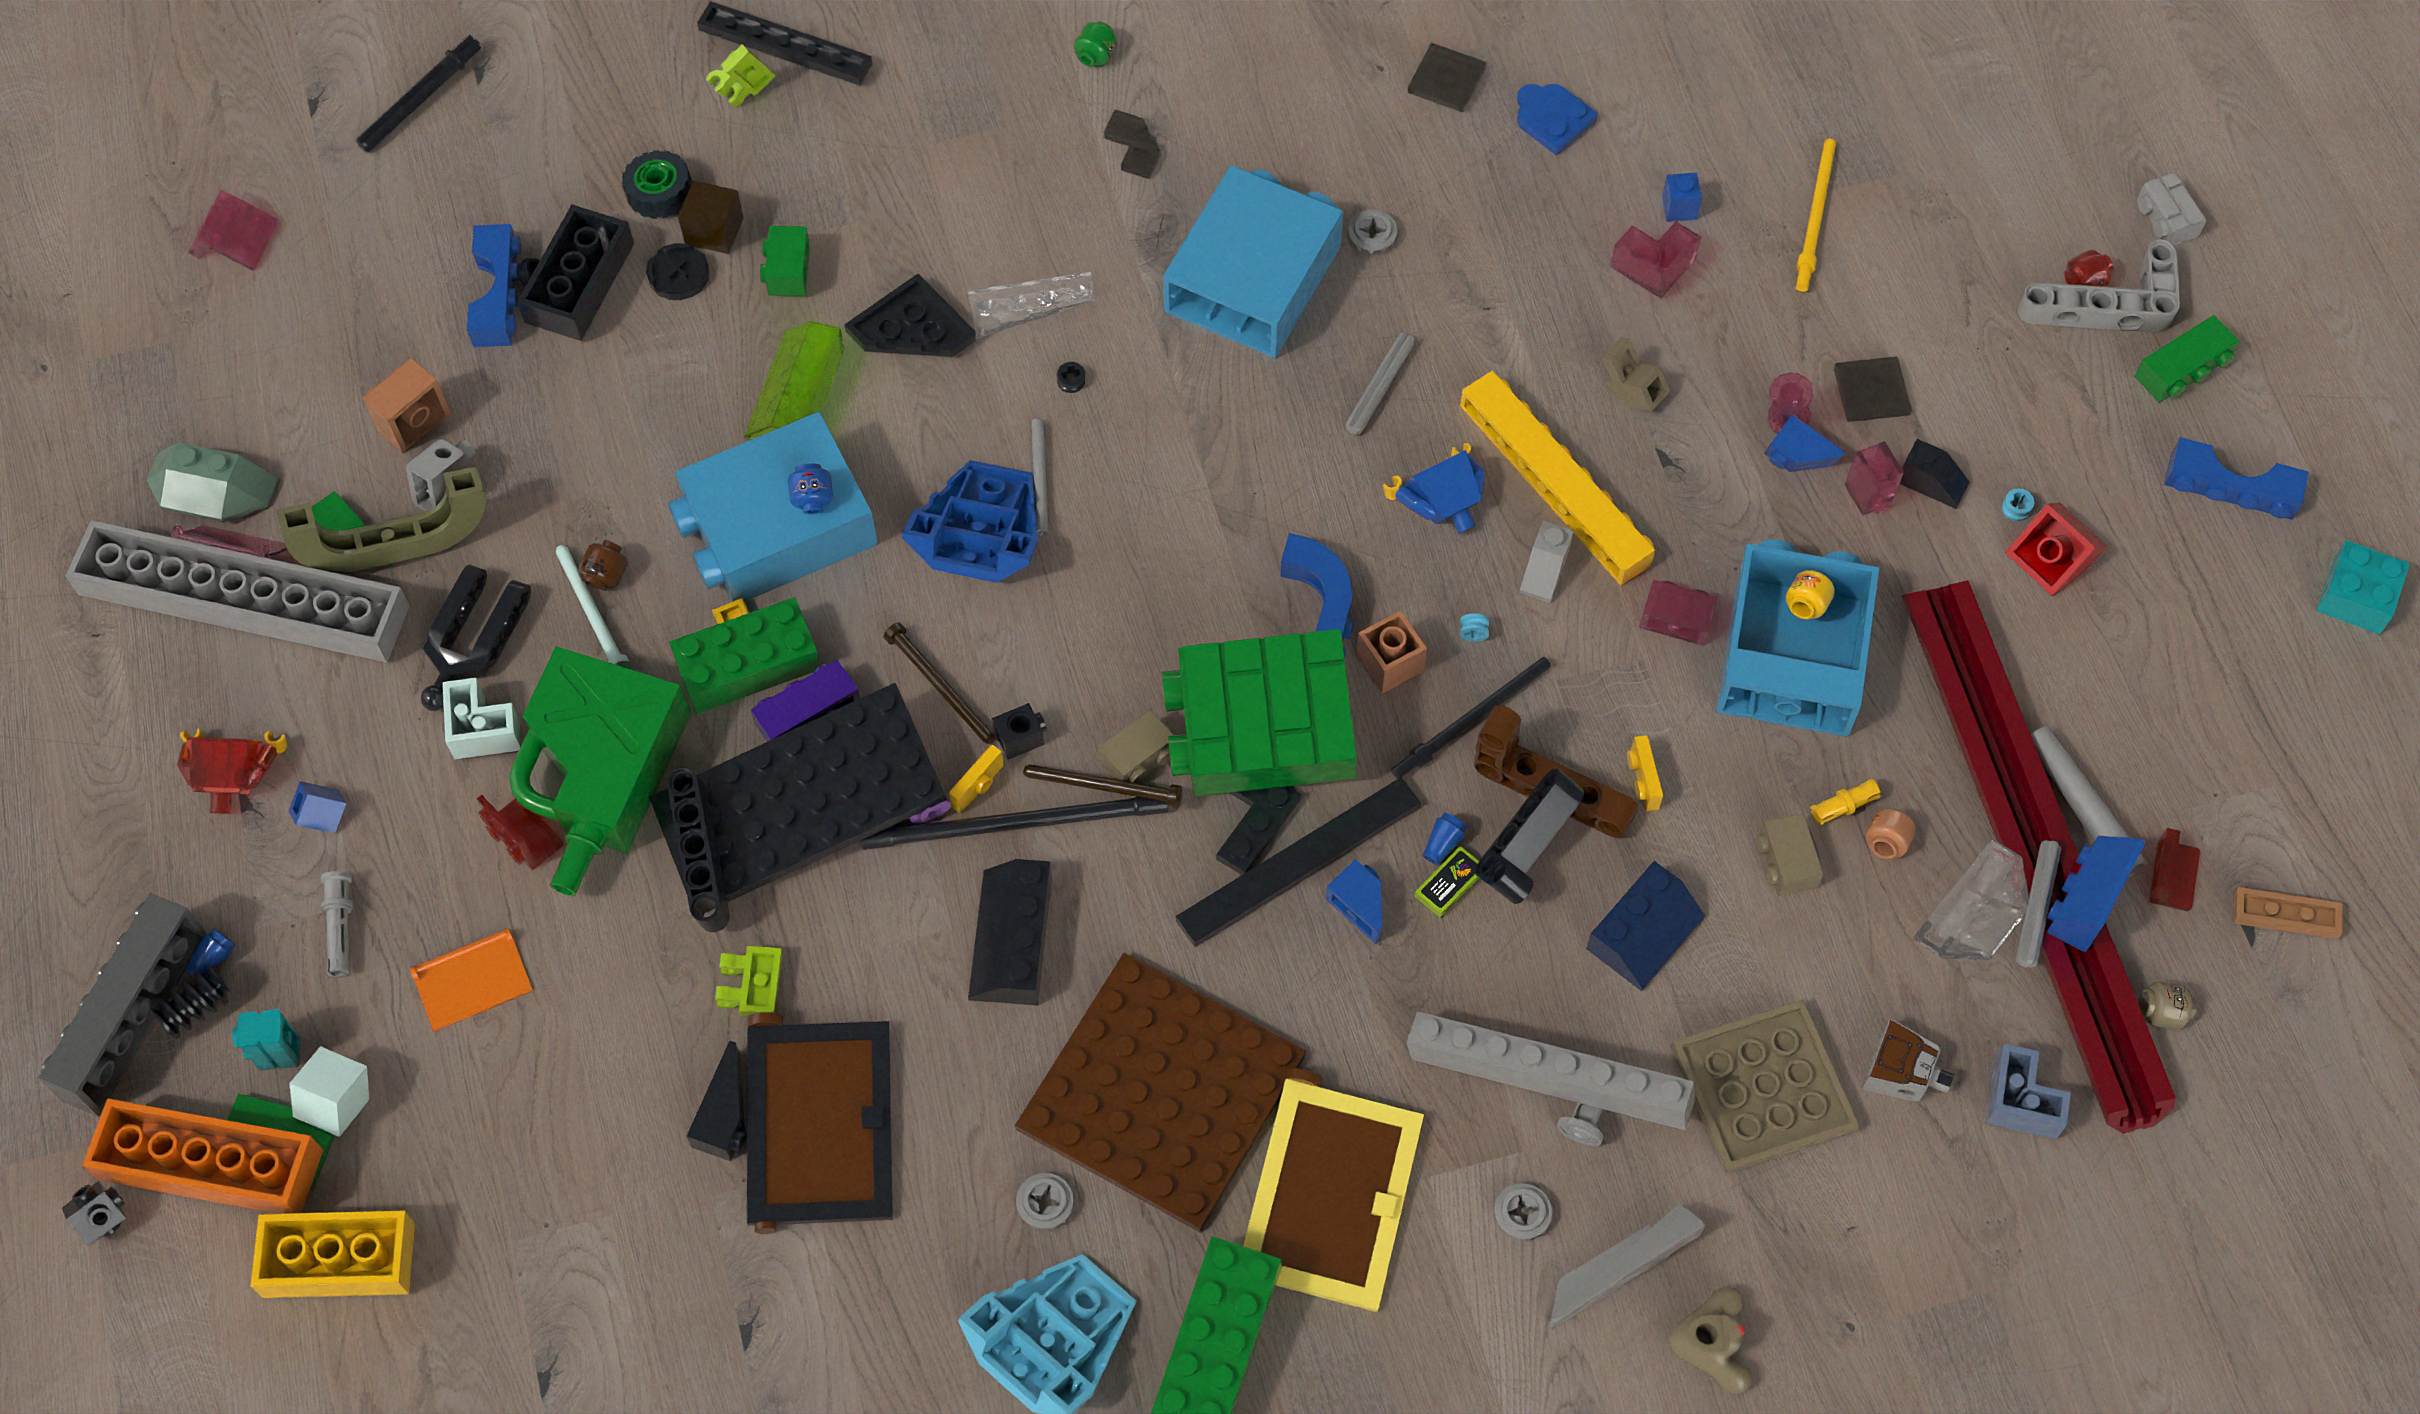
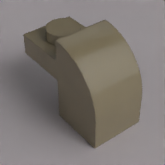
(1632, 381)

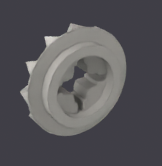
(1361, 224)
(1035, 1188)
(1532, 1199)

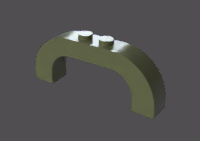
(386, 541)

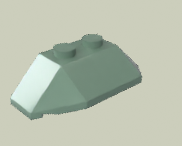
(209, 483)

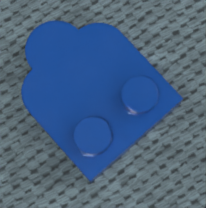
(1552, 115)

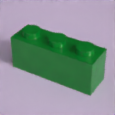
(2187, 359)

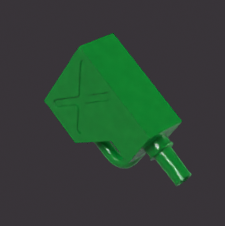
(612, 744)

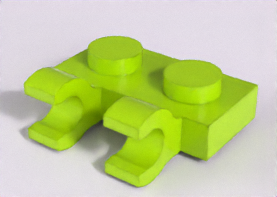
(744, 68)
(759, 983)

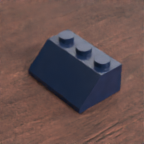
(1646, 926)

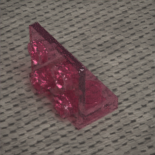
(234, 231)

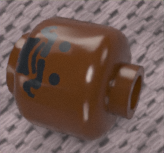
(603, 565)

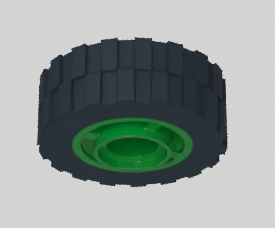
(656, 184)

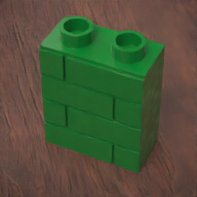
(1262, 713)

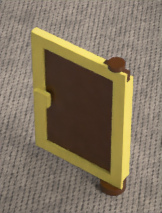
(1333, 1190)

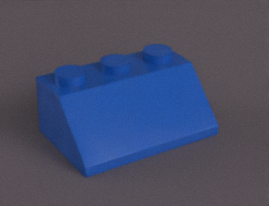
(2093, 889)

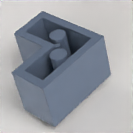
(2020, 1103)

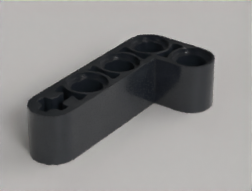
(1527, 836)

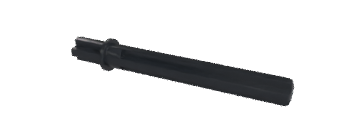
(414, 97)

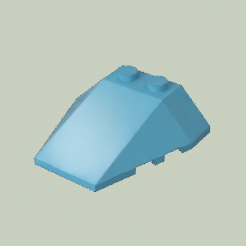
(1050, 1334)

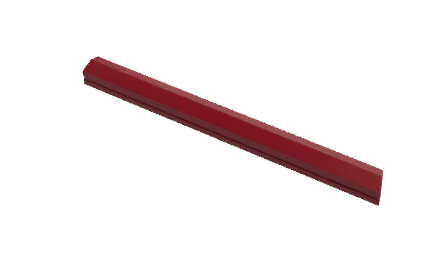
(2022, 815)

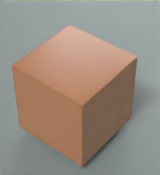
(1391, 651)

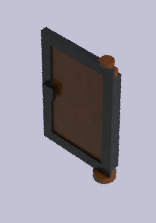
(817, 1122)

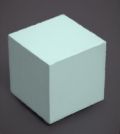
(329, 1091)

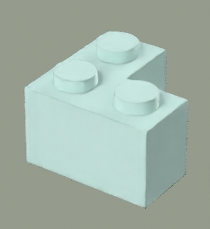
(477, 728)

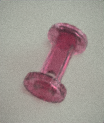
(1789, 396)

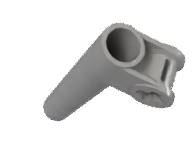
(2078, 791)

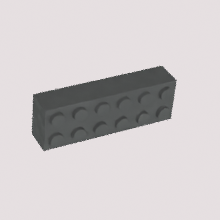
(116, 1012)

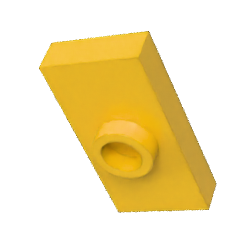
(976, 779)

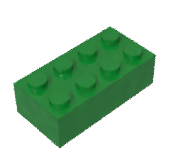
(745, 655)

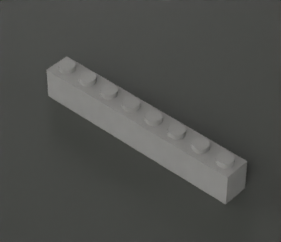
(1552, 1070)

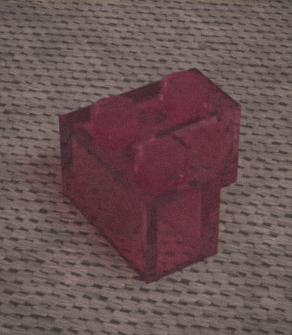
(1652, 262)

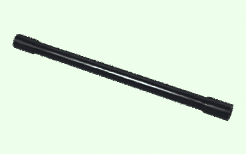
(1012, 821)

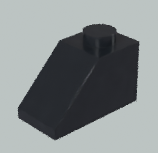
(1934, 474)

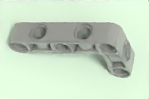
(2110, 307)

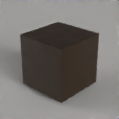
(711, 217)

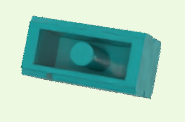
(267, 1039)

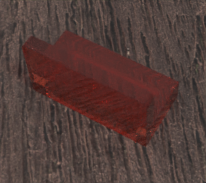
(2174, 872)

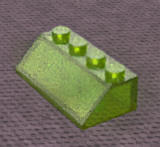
(797, 377)

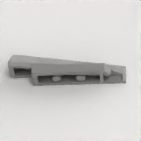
(1623, 1263)

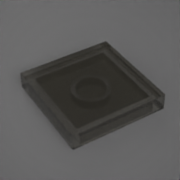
(1447, 77)
(1872, 389)

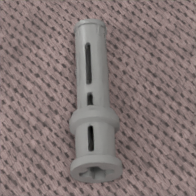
(336, 908)

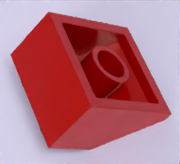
(2055, 548)

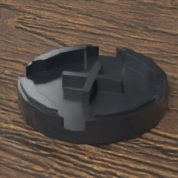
(677, 271)

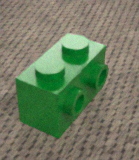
(786, 260)

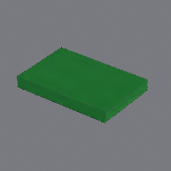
(279, 1117)

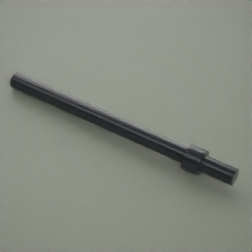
(1423, 753)

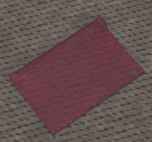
(230, 540)

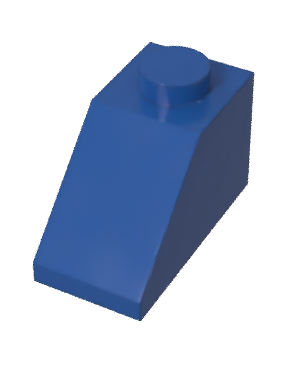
(1801, 448)
(1358, 898)

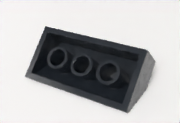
(1011, 932)

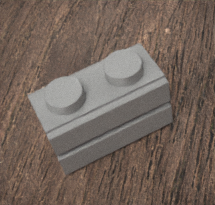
(2171, 209)

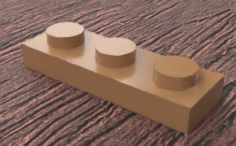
(2287, 913)

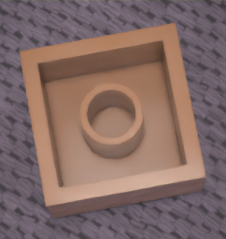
(406, 405)

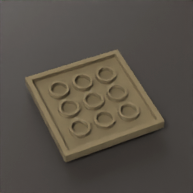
(1765, 1086)

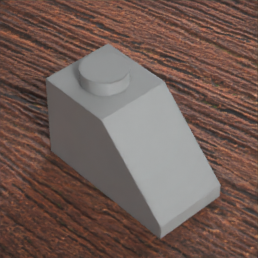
(1546, 561)

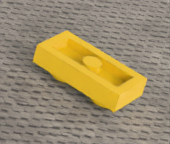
(1647, 783)

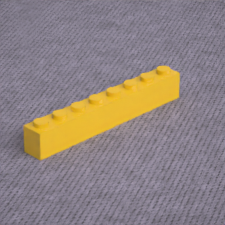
(1557, 478)

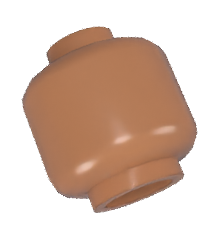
(1890, 834)

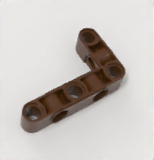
(1501, 758)

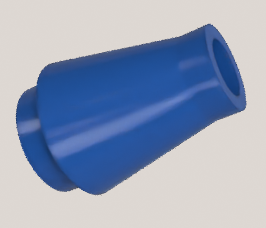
(1445, 836)
(212, 949)

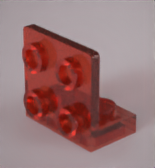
(522, 831)

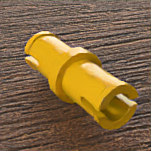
(1845, 801)

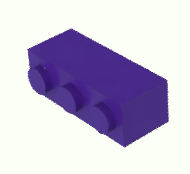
(805, 701)

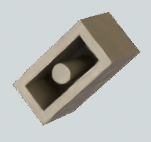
(1136, 749)
(1789, 854)

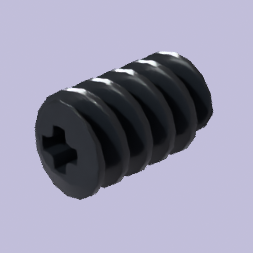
(191, 1001)

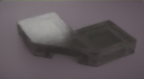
(1133, 132)

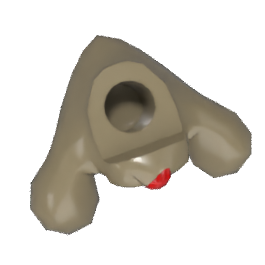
(1710, 1338)

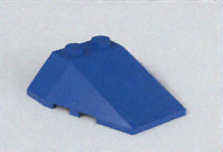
(977, 523)

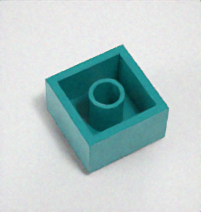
(2363, 587)

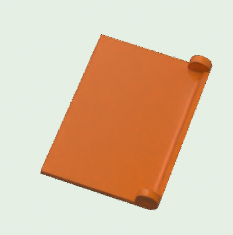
(471, 979)

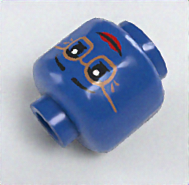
(810, 488)

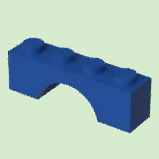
(492, 316)
(2198, 471)

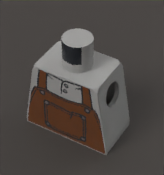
(1905, 1065)

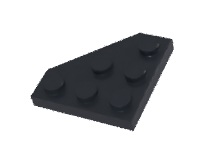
(911, 322)

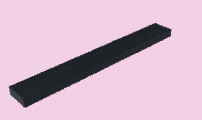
(1297, 862)

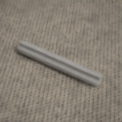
(1379, 383)
(2038, 904)

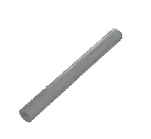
(1039, 476)

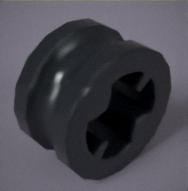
(1062, 380)

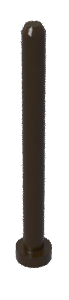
(896, 635)
(1170, 795)

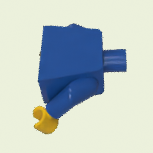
(1443, 489)

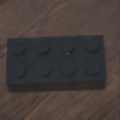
(576, 272)

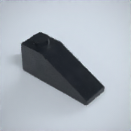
(720, 1118)

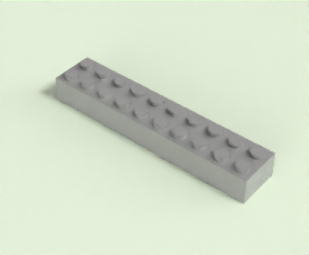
(238, 591)

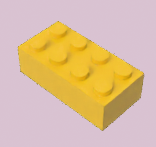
(333, 1254)

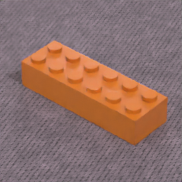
(203, 1157)

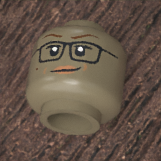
(2167, 1005)

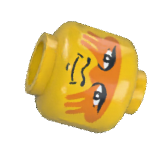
(1810, 594)

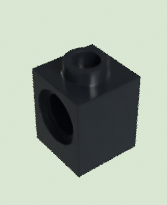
(1019, 743)

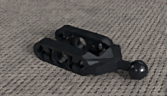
(490, 641)

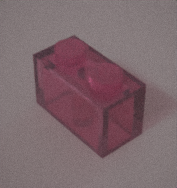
(1874, 478)
(1678, 612)

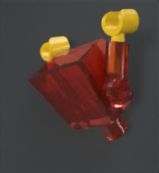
(226, 765)

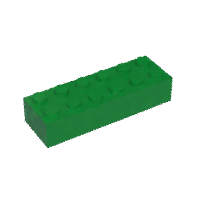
(1218, 1331)

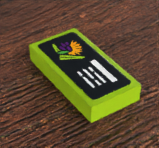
(1448, 882)

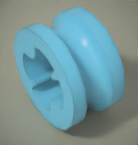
(2021, 496)
(1474, 627)

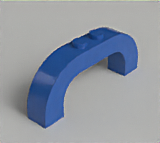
(1323, 570)

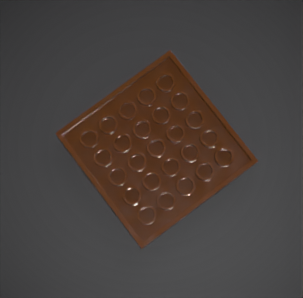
(1160, 1091)

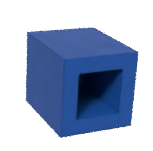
(1681, 197)

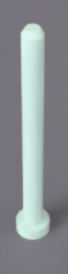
(590, 608)

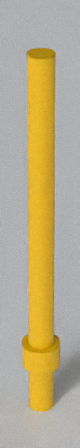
(1807, 259)

